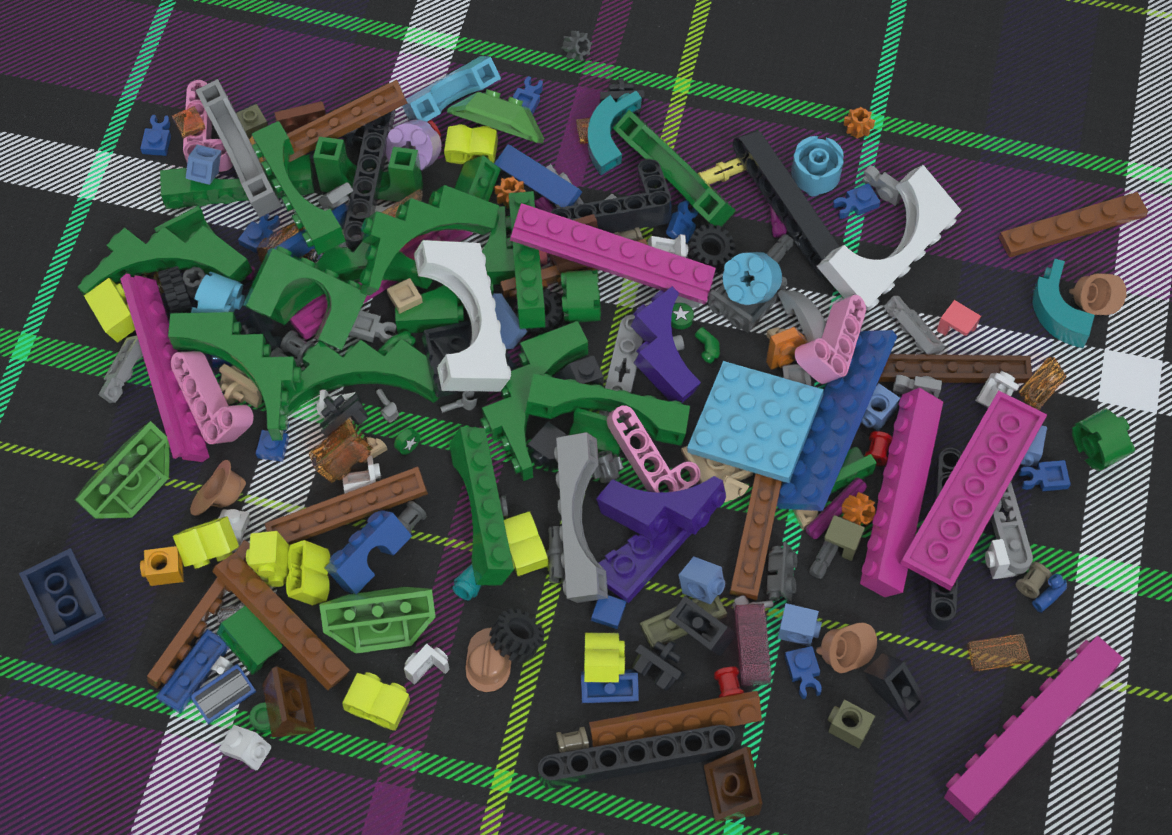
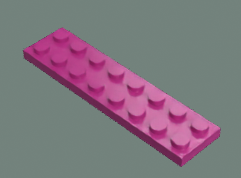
(973, 490)

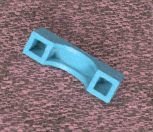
(463, 81)

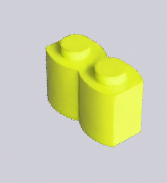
(468, 143)
(206, 542)
(525, 544)
(307, 572)
(603, 657)
(376, 701)

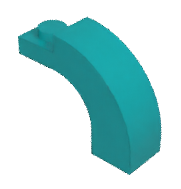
(601, 147)
(1055, 314)

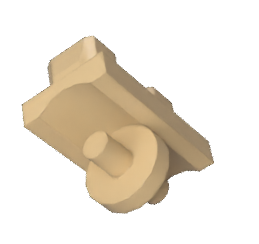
(238, 387)

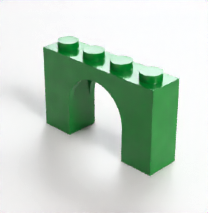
(336, 169)
(342, 298)

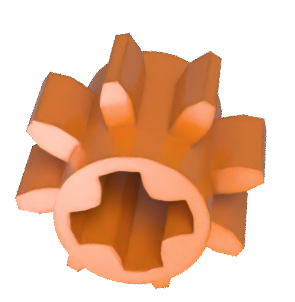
(859, 122)
(507, 186)
(858, 509)

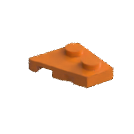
(783, 347)

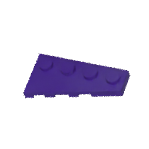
(640, 560)

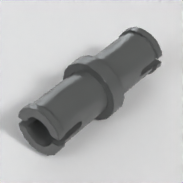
(554, 553)

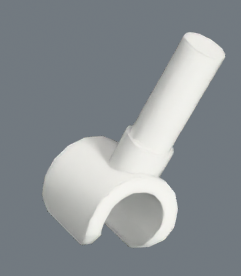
(221, 665)

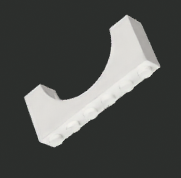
(927, 214)
(464, 272)

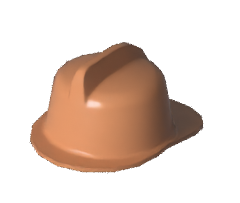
(1100, 293)
(219, 491)
(848, 647)
(484, 665)

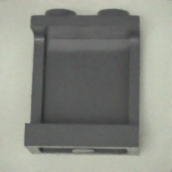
(741, 315)

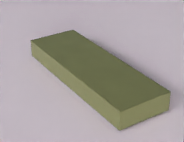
(664, 630)

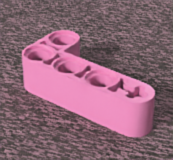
(203, 137)
(832, 354)
(206, 401)
(648, 451)

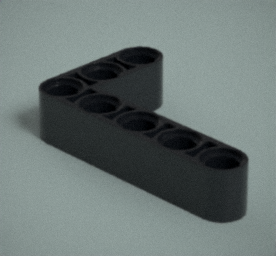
(633, 211)

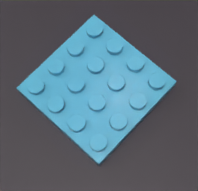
(755, 421)

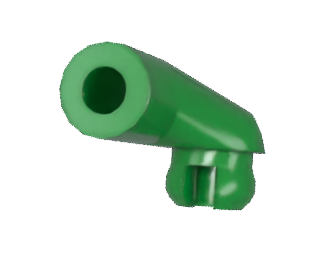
(712, 345)

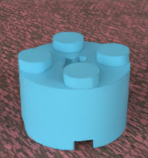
(817, 165)
(738, 281)
(218, 294)

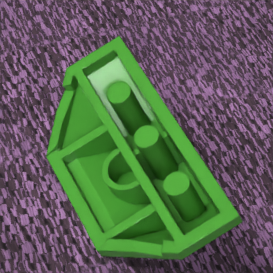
(499, 114)
(128, 476)
(378, 618)

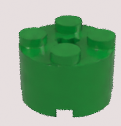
(581, 296)
(1103, 439)

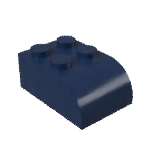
(62, 596)

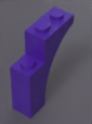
(658, 355)
(651, 511)

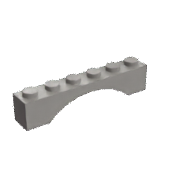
(239, 148)
(577, 461)

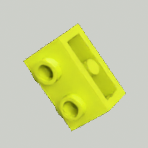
(111, 309)
(269, 557)

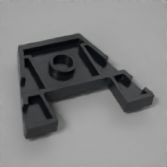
(449, 340)

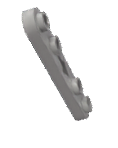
(624, 351)
(1012, 533)

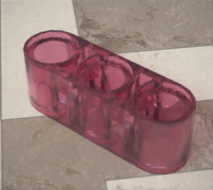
(753, 644)

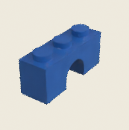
(350, 564)

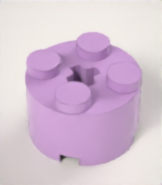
(418, 134)

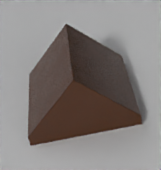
(288, 704)
(733, 786)

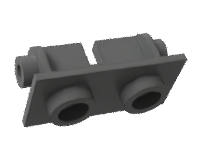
(782, 561)

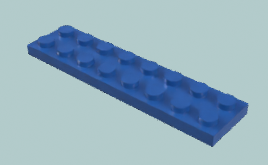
(836, 424)

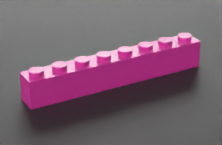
(901, 492)
(1033, 728)

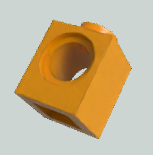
(170, 573)

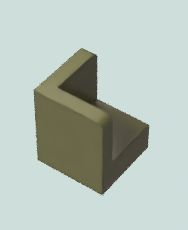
(845, 535)

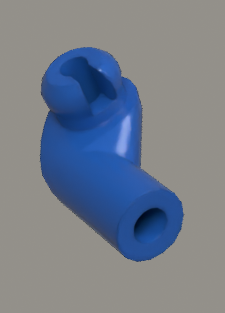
(1051, 594)

